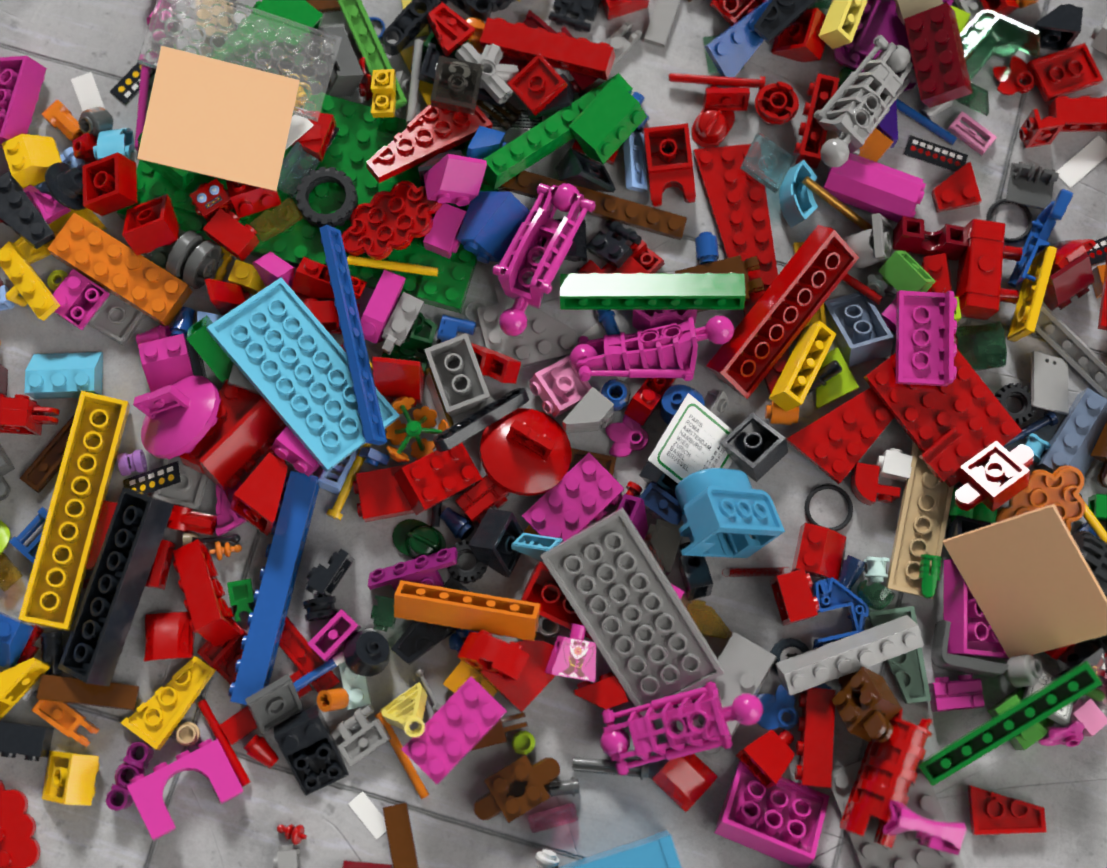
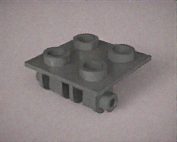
(1031, 185)

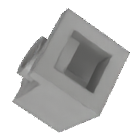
(287, 857)

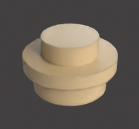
(188, 734)

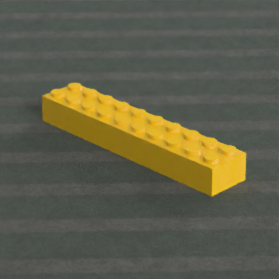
(74, 511)

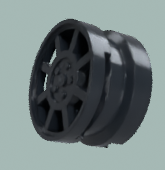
(320, 608)

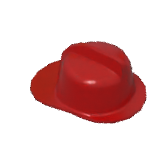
(712, 127)

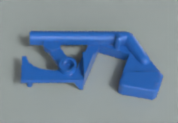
(1039, 236)
(832, 596)

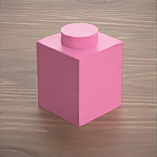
(1090, 715)

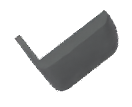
(960, 663)

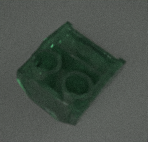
(982, 345)

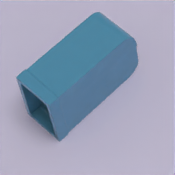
(649, 852)

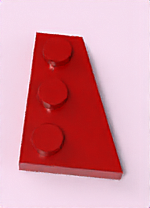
(1003, 815)

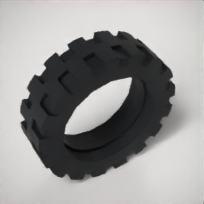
(322, 176)

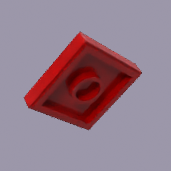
(537, 84)

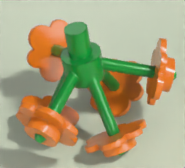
(422, 423)

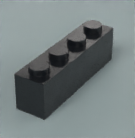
(25, 740)

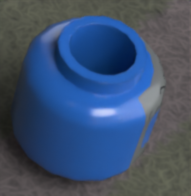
(617, 388)

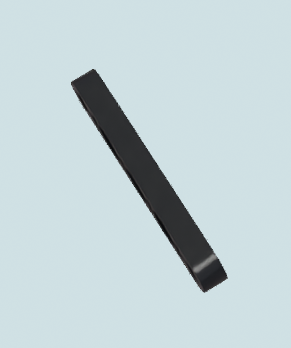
(480, 419)

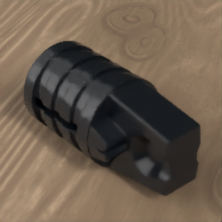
(52, 651)

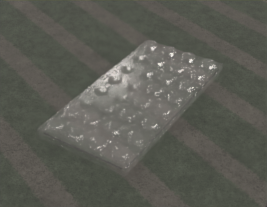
(249, 39)

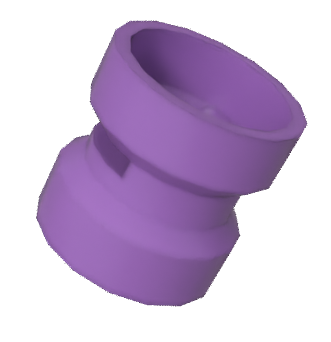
(132, 462)

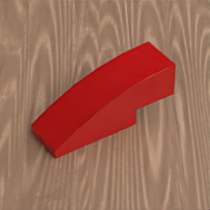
(497, 364)

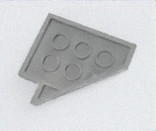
(540, 342)

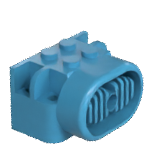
(722, 512)

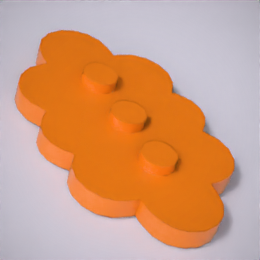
(1047, 489)

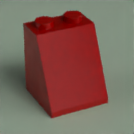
(261, 493)

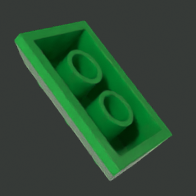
(607, 122)

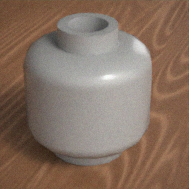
(1023, 670)

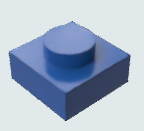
(373, 457)

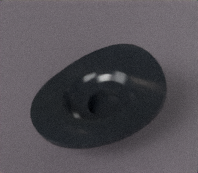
(66, 185)

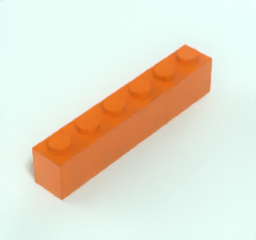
(466, 610)

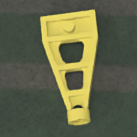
(407, 709)

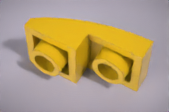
(384, 93)

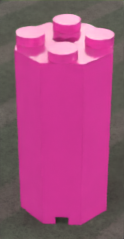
(875, 188)

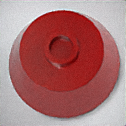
(777, 103)

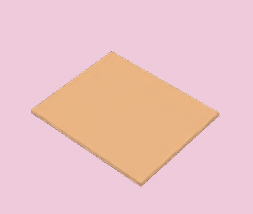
(218, 119)
(1031, 582)

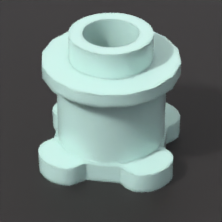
(876, 568)

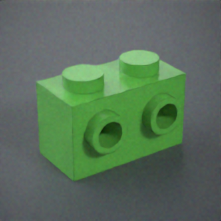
(905, 273)

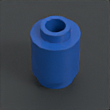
(706, 248)

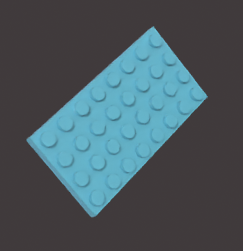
(297, 371)

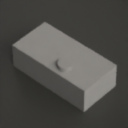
(745, 672)

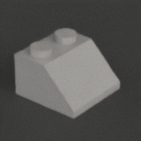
(589, 414)

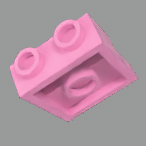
(559, 387)

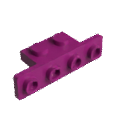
(419, 570)

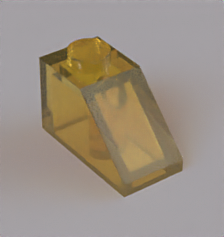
(708, 620)

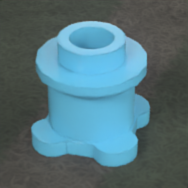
(1037, 445)

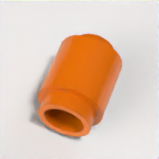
(779, 416)

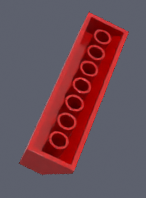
(783, 310)

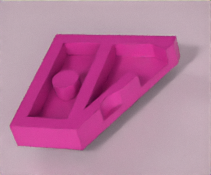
(227, 518)

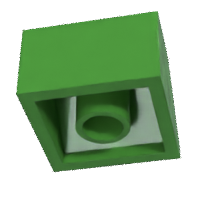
(1029, 736)

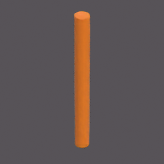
(404, 759)

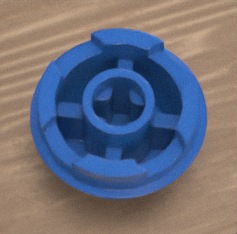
(673, 399)

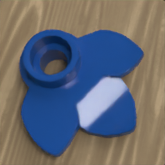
(774, 708)

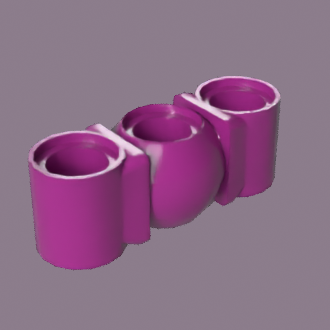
(137, 766)

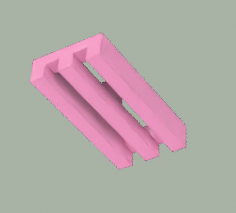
(969, 136)

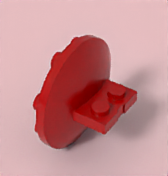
(525, 452)

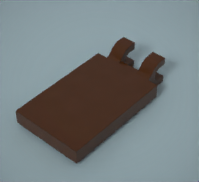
(731, 265)

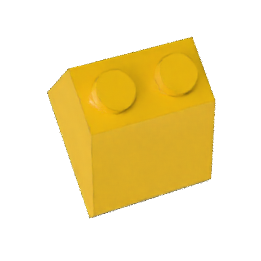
(30, 157)
(70, 778)

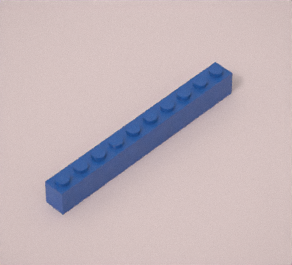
(276, 588)

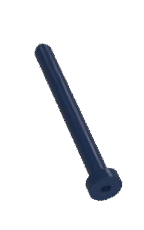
(1049, 419)

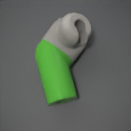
(1099, 699)

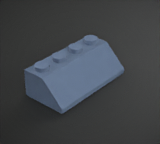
(1076, 434)

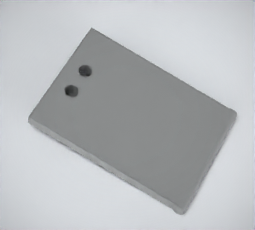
(1049, 383)

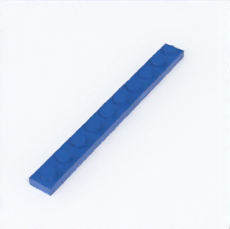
(353, 336)

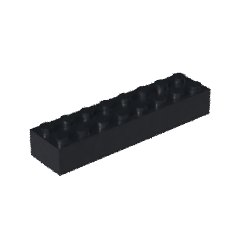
(115, 587)

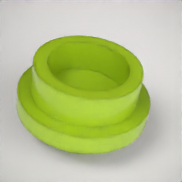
(523, 742)

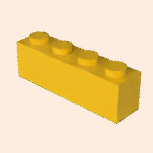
(802, 366)

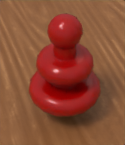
(294, 833)

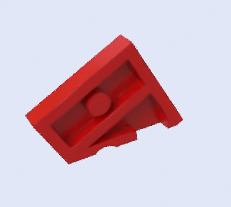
(449, 28)
(957, 190)

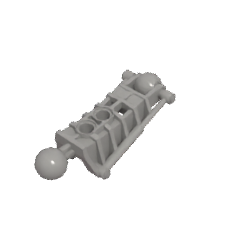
(857, 108)

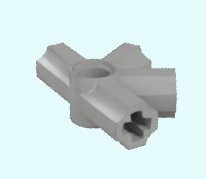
(494, 75)

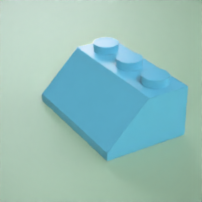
(64, 375)

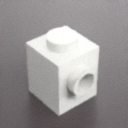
(894, 465)

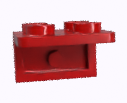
(251, 199)

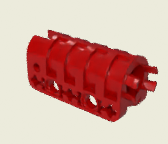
(885, 776)

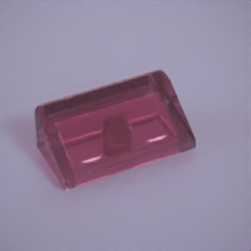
(552, 817)

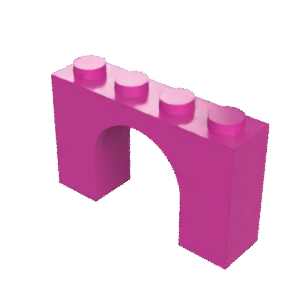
(148, 790)

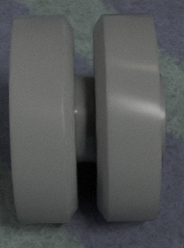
(193, 259)

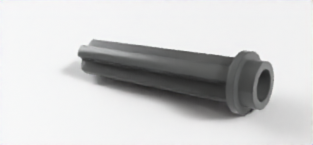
(604, 766)

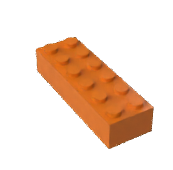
(120, 270)

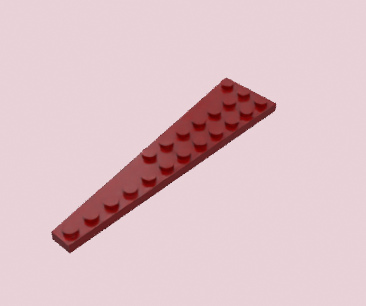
(741, 219)

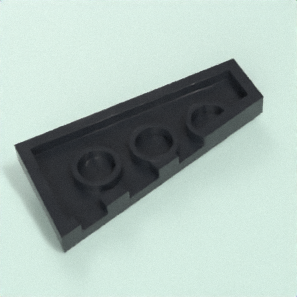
(780, 16)

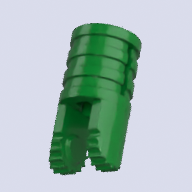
(929, 582)

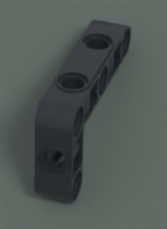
(410, 23)

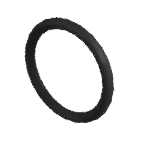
(1025, 208)
(838, 489)

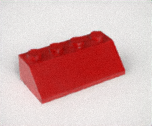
(242, 446)
(553, 603)

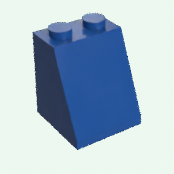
(491, 224)

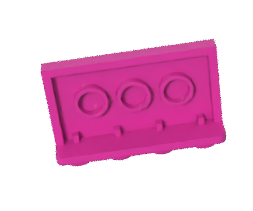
(925, 338)
(575, 501)

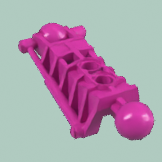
(523, 252)
(654, 353)
(716, 733)

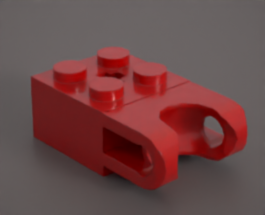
(669, 169)

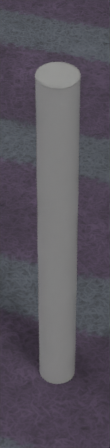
(414, 83)

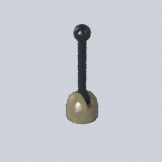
(189, 537)

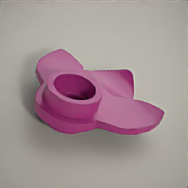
(622, 436)
(1069, 736)

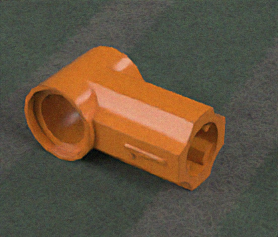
(61, 118)

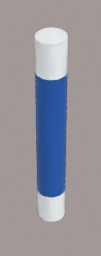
(319, 671)

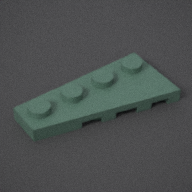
(908, 667)

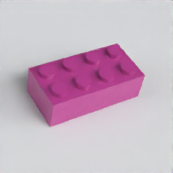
(454, 730)

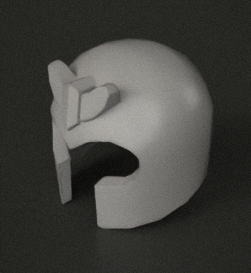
(863, 246)

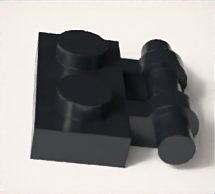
(580, 8)
(611, 250)

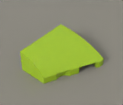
(838, 385)

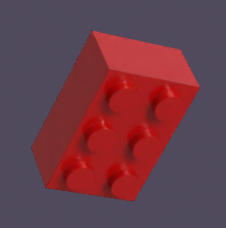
(437, 477)

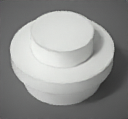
(546, 859)

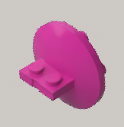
(178, 416)

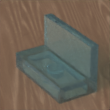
(294, 168)

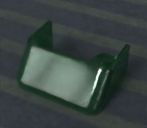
(992, 35)

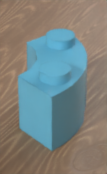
(114, 141)
(794, 197)

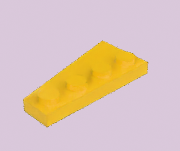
(33, 255)
(166, 708)

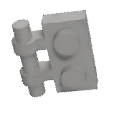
(364, 741)

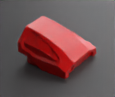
(735, 10)
(1069, 251)
(168, 636)
(685, 780)

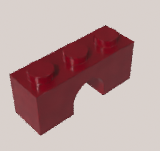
(912, 238)

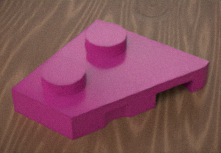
(46, 205)

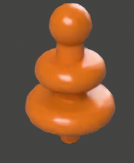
(227, 549)

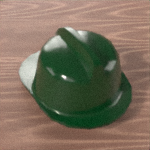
(417, 538)

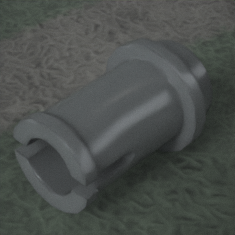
(565, 787)

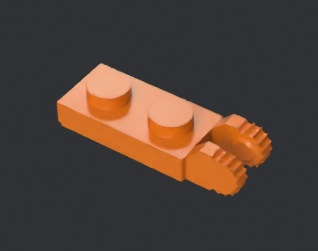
(65, 719)

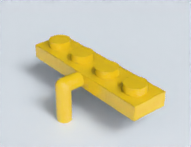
(26, 283)

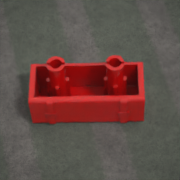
(981, 270)

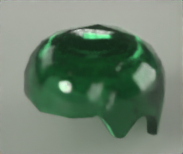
(875, 596)

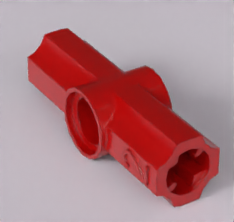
(187, 520)

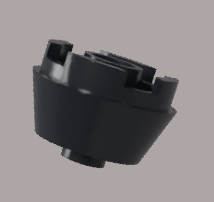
(366, 653)

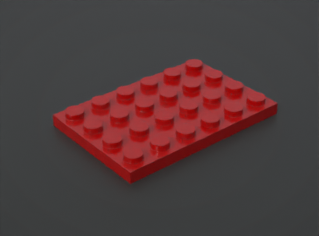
(932, 411)

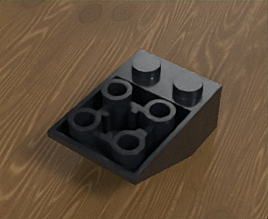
(310, 750)

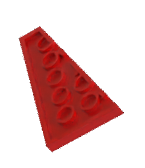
(425, 137)
(843, 434)

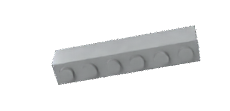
(849, 654)

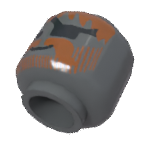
(95, 121)

